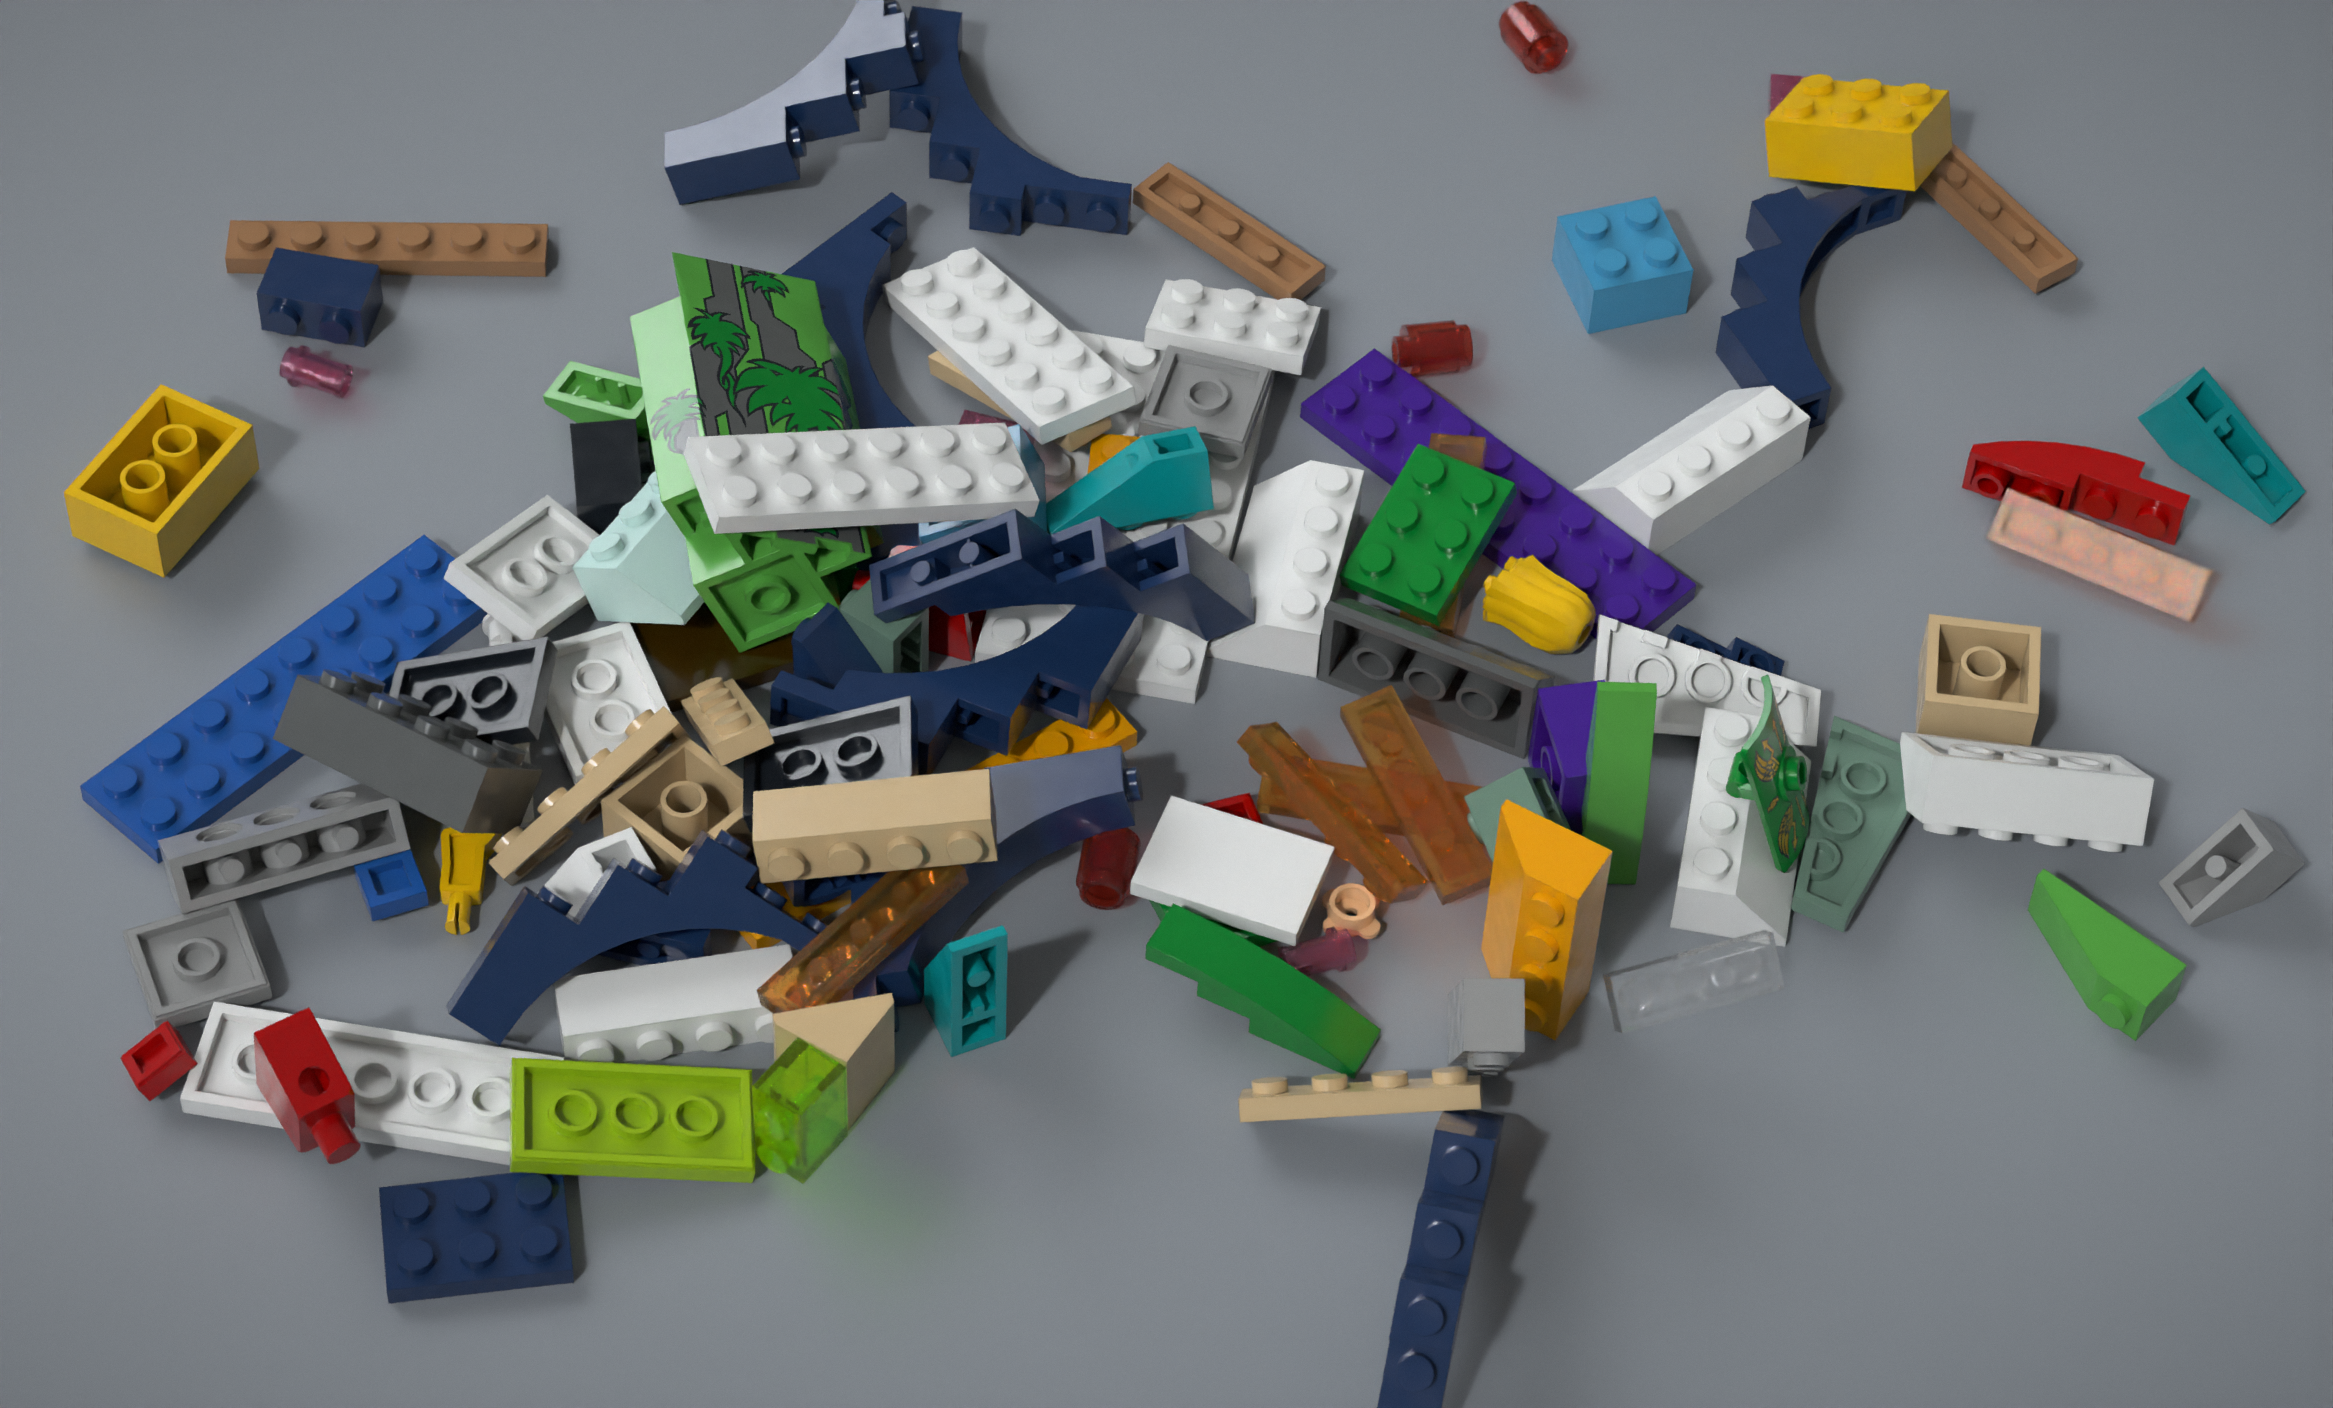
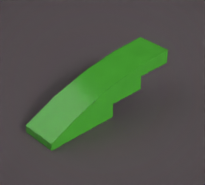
(598, 395)
(1619, 773)

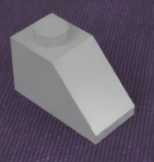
(2232, 869)

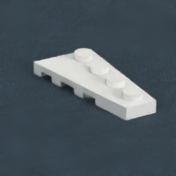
(1698, 679)

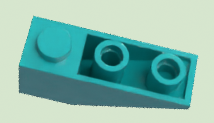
(1143, 483)

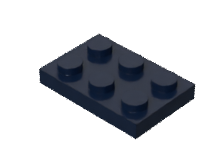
(475, 1235)

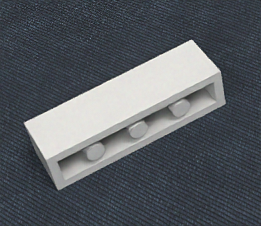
(667, 1007)

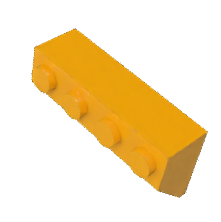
(1544, 914)

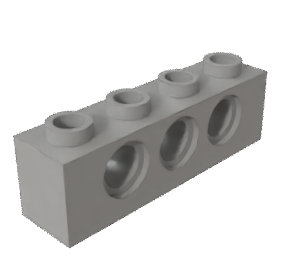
(282, 846)

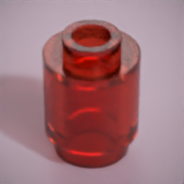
(1532, 37)
(1432, 348)
(1107, 868)

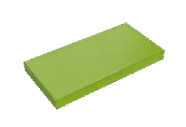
(631, 1120)

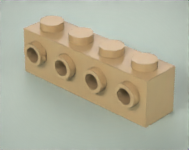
(874, 826)

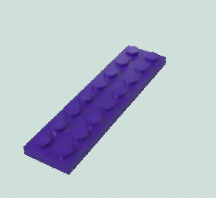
(1383, 414)

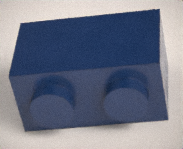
(320, 297)

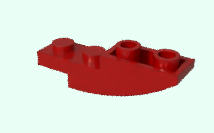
(2079, 480)

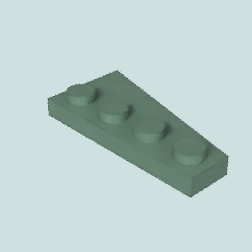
(1851, 825)

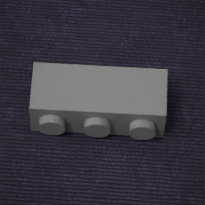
(1486, 1024)

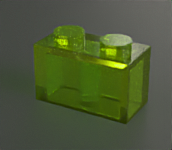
(800, 1111)

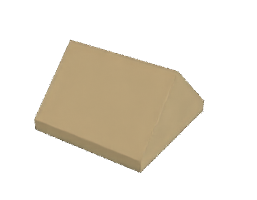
(853, 1034)

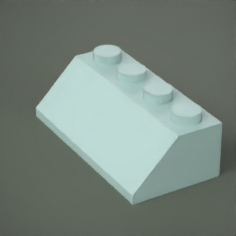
(640, 566)

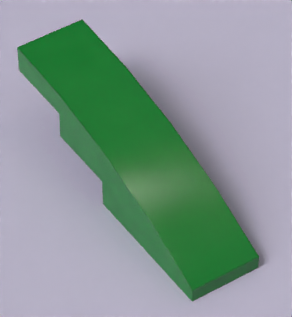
(1271, 993)

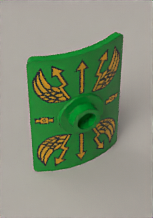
(1774, 783)

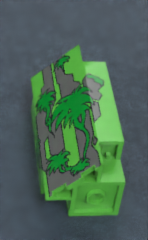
(741, 359)

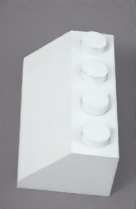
(1700, 466)
(1293, 552)
(2024, 791)
(1726, 863)

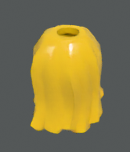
(1538, 606)

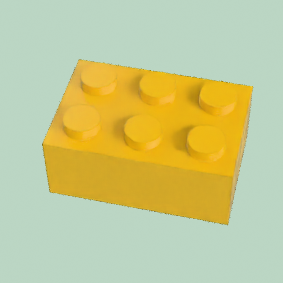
(1859, 133)
(162, 480)

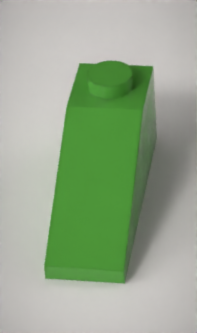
(2108, 962)

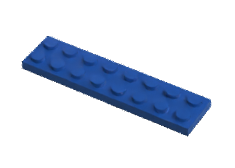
(224, 741)

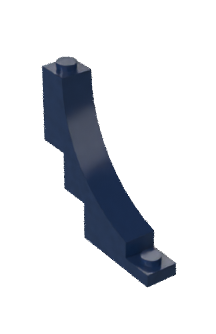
(849, 284)
(1089, 564)
(992, 700)
(1038, 811)

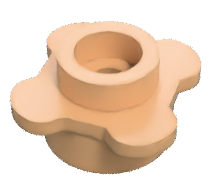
(1356, 900)

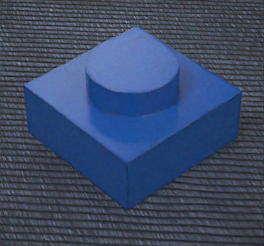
(391, 885)

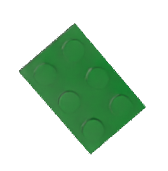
(1428, 534)

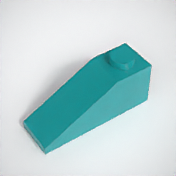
(2218, 444)
(969, 991)

